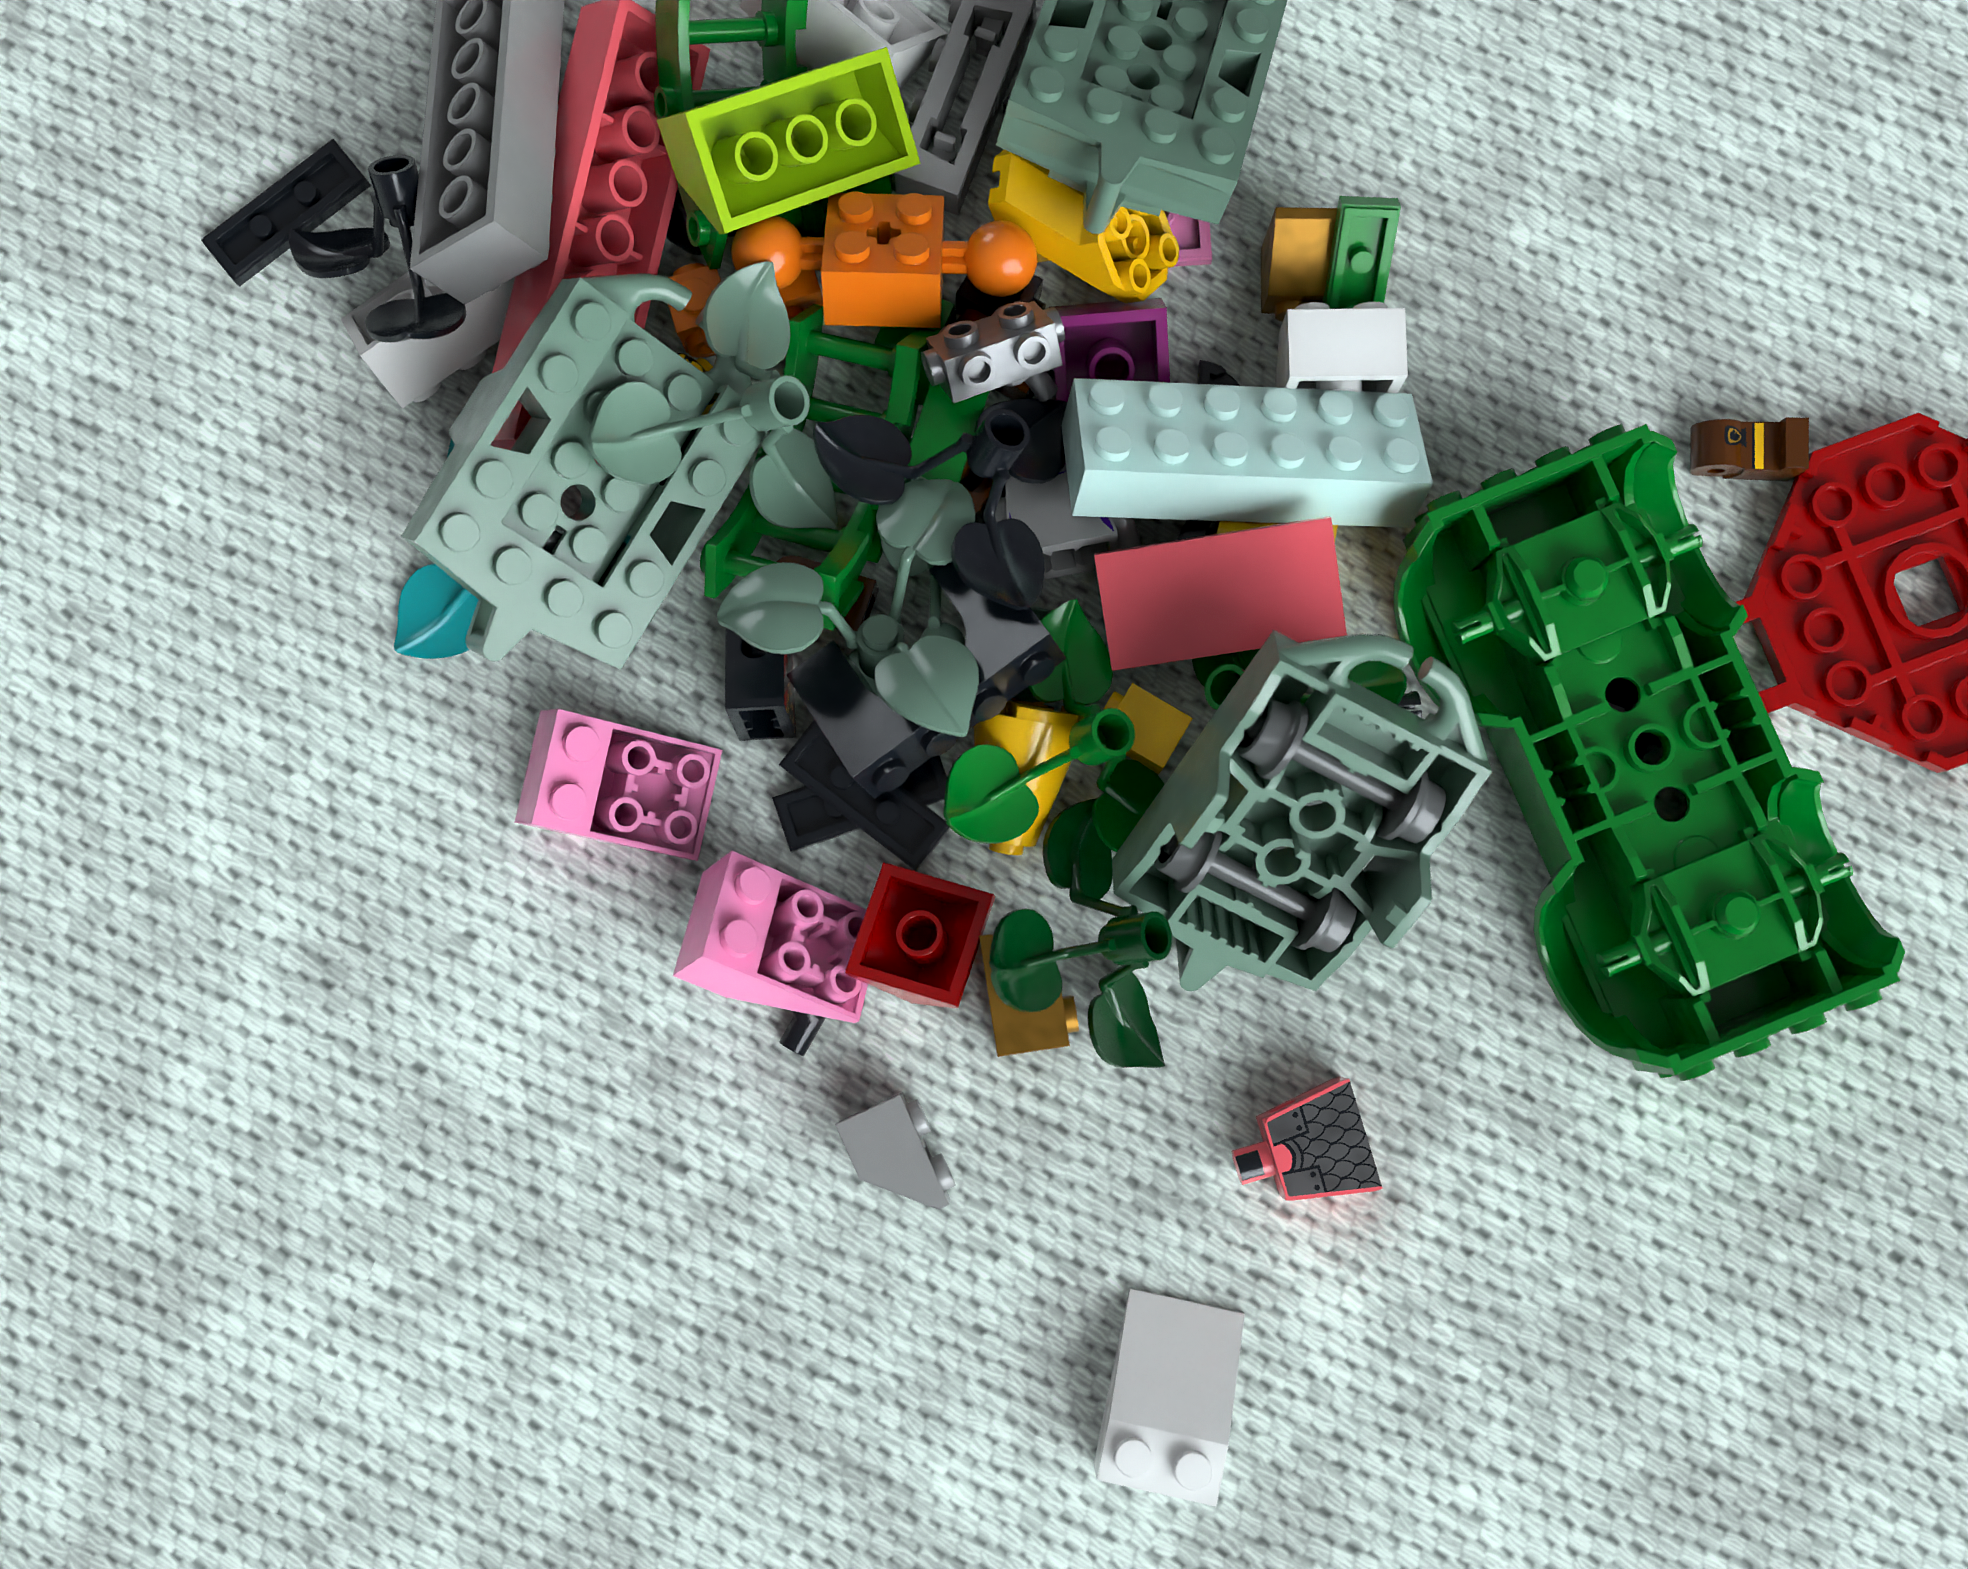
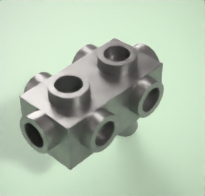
(997, 351)

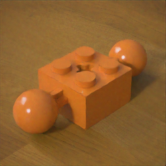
(889, 258)

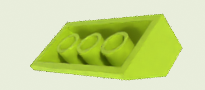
(791, 141)

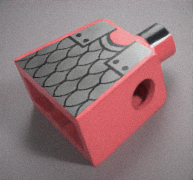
(1312, 1146)

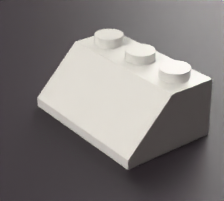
(859, 26)
(416, 367)

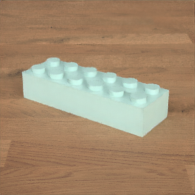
(1243, 453)

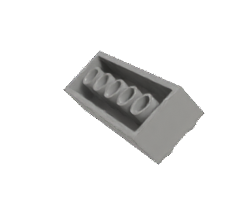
(488, 143)

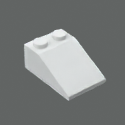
(1171, 1398)

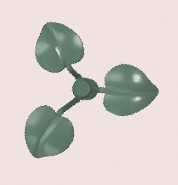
(749, 322)
(928, 684)

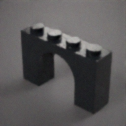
(884, 746)

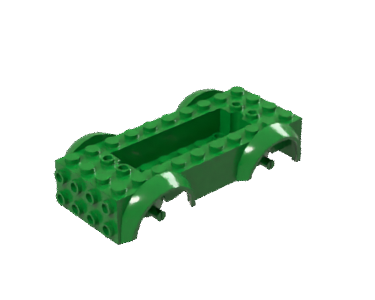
(1651, 928)

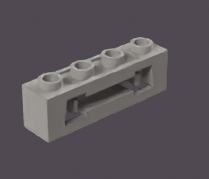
(932, 106)

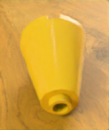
(1031, 736)

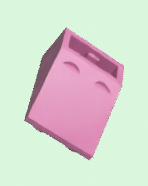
(618, 784)
(772, 941)

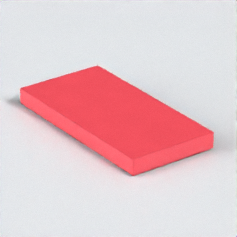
(1220, 593)

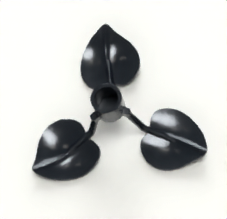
(350, 251)
(1012, 438)

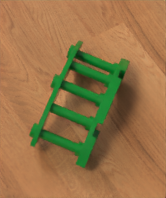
(776, 33)
(850, 548)

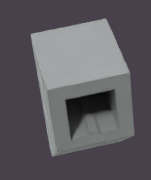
(891, 1151)

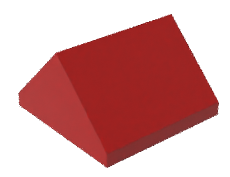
(919, 937)

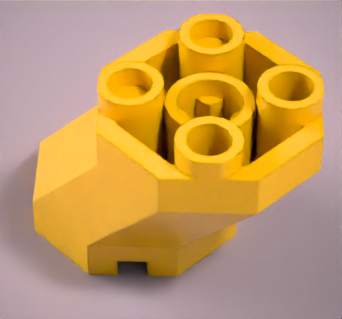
(1122, 261)

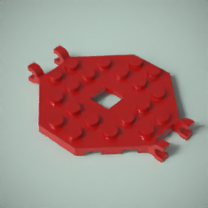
(1831, 601)

